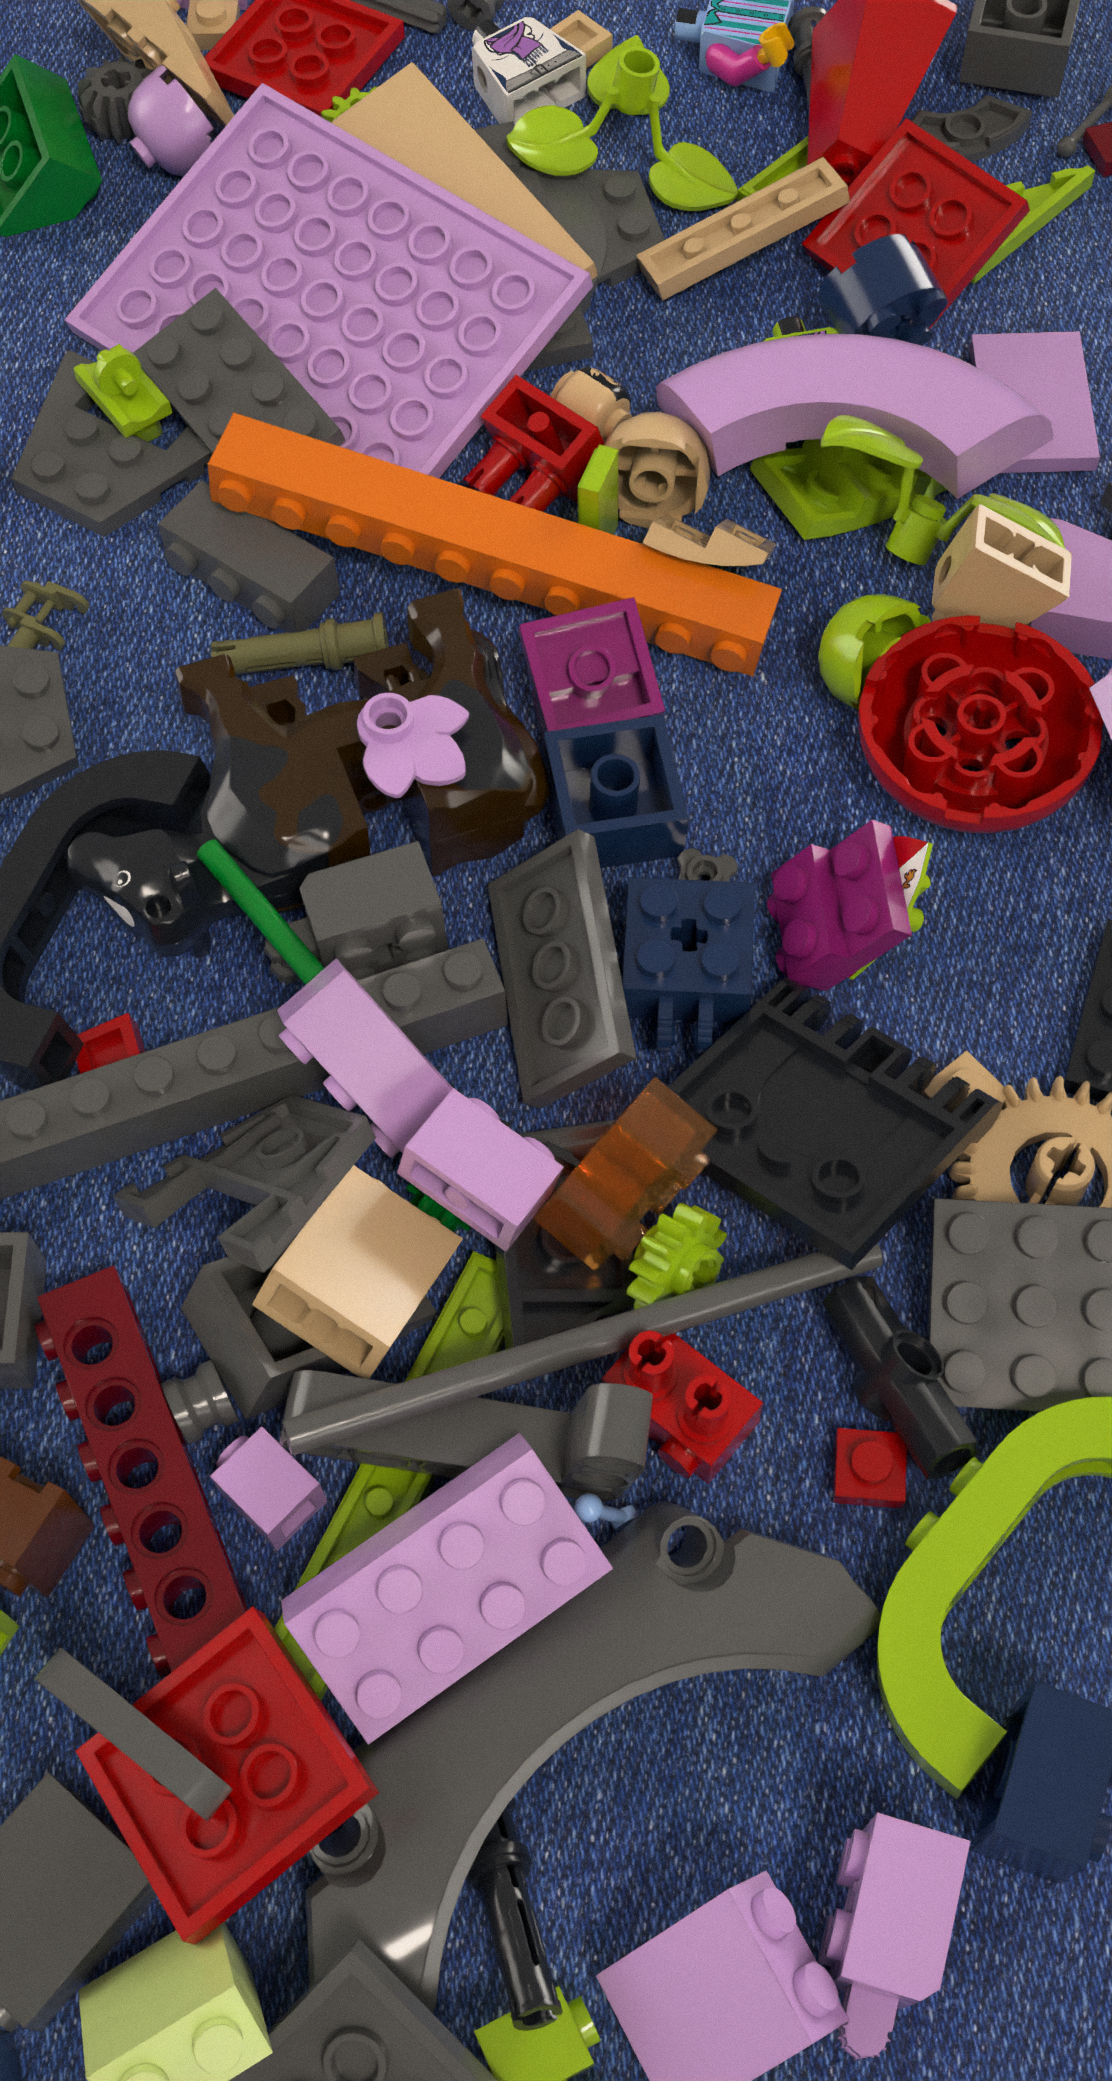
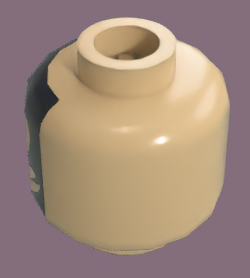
(594, 398)

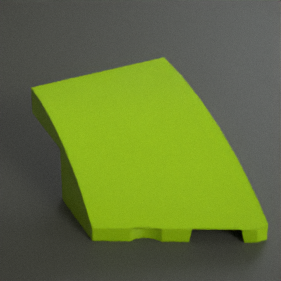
(833, 487)

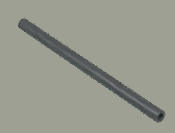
(566, 1349)

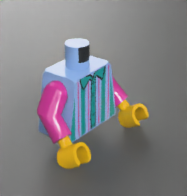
(740, 39)

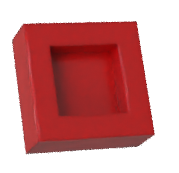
(109, 1043)
(869, 1468)

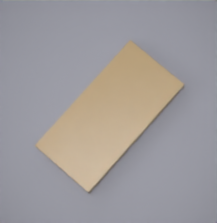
(428, 135)

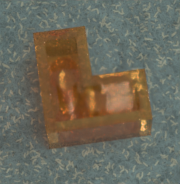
(627, 1171)

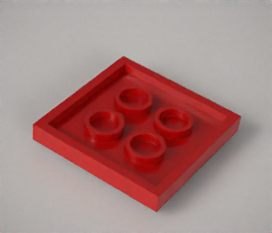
(304, 49)
(930, 196)
(268, 1737)

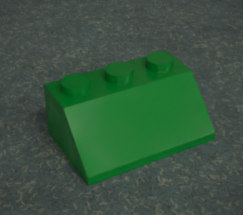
(43, 150)

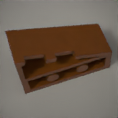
(37, 1532)

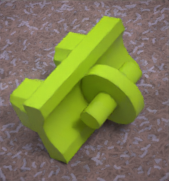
(124, 393)

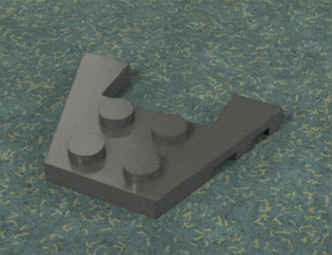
(88, 466)
(34, 721)
(276, 1160)

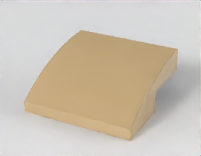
(726, 546)

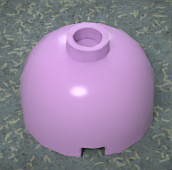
(167, 124)

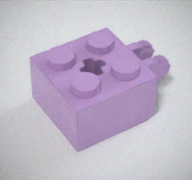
(894, 1925)

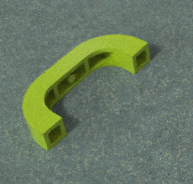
(925, 1707)

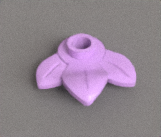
(417, 746)

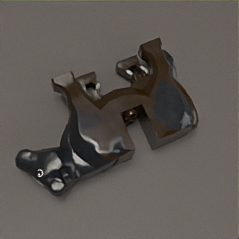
(295, 785)

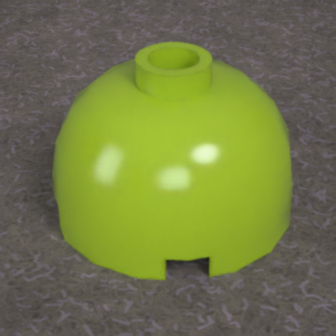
(858, 637)

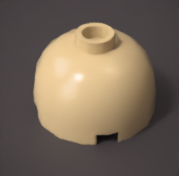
(659, 468)

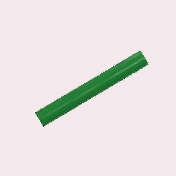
(260, 911)

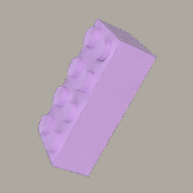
(443, 1588)

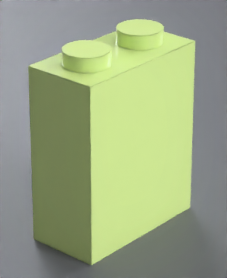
(174, 2014)

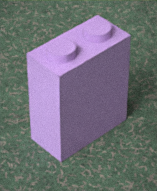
(724, 1990)

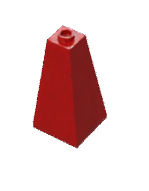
(866, 73)

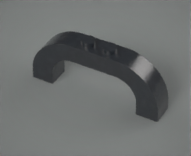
(112, 797)

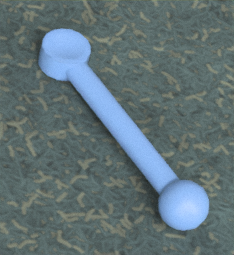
(590, 1508)

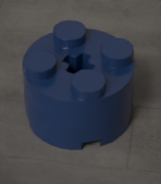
(884, 292)

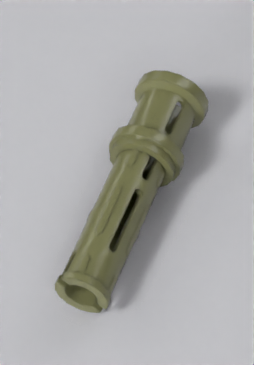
(328, 645)

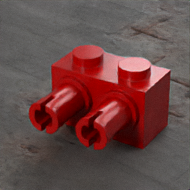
(534, 435)
(696, 1406)

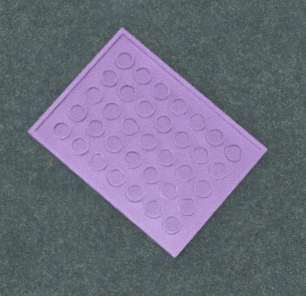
(352, 272)

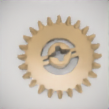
(1066, 1126)

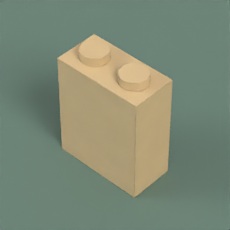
(357, 1272)

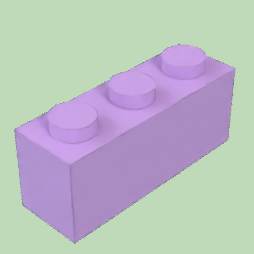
(364, 1054)

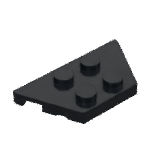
(552, 1289)

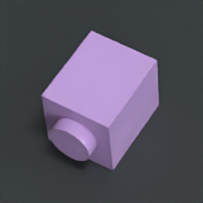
(267, 1486)

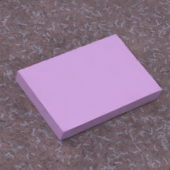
(1053, 377)

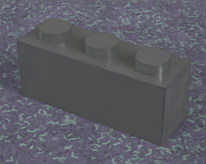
(249, 561)

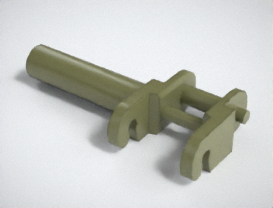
(29, 628)

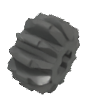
(106, 97)

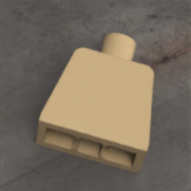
(999, 572)

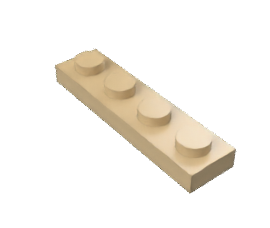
(743, 228)

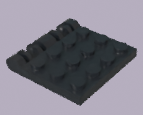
(827, 1124)

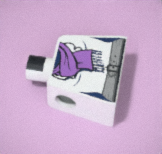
(525, 68)

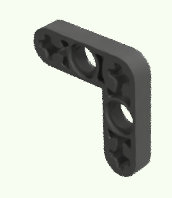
(133, 1734)

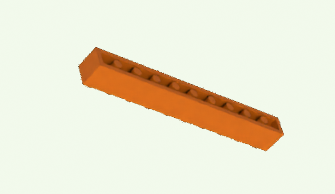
(488, 541)

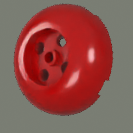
(983, 690)

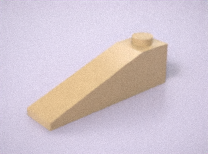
(159, 37)

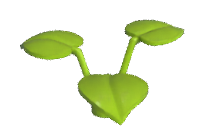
(633, 83)
(922, 520)

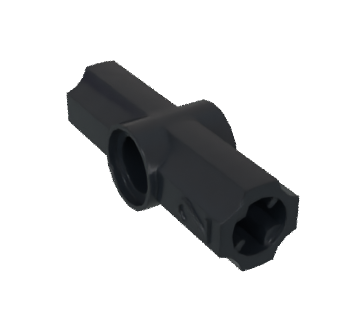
(900, 1377)

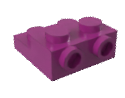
(590, 667)
(839, 907)

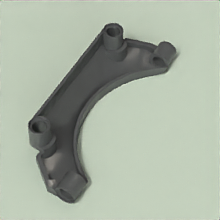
(475, 1744)

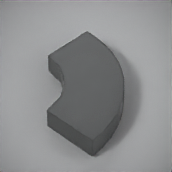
(978, 129)

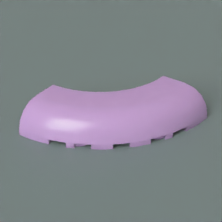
(793, 386)

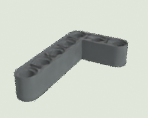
(585, 1451)

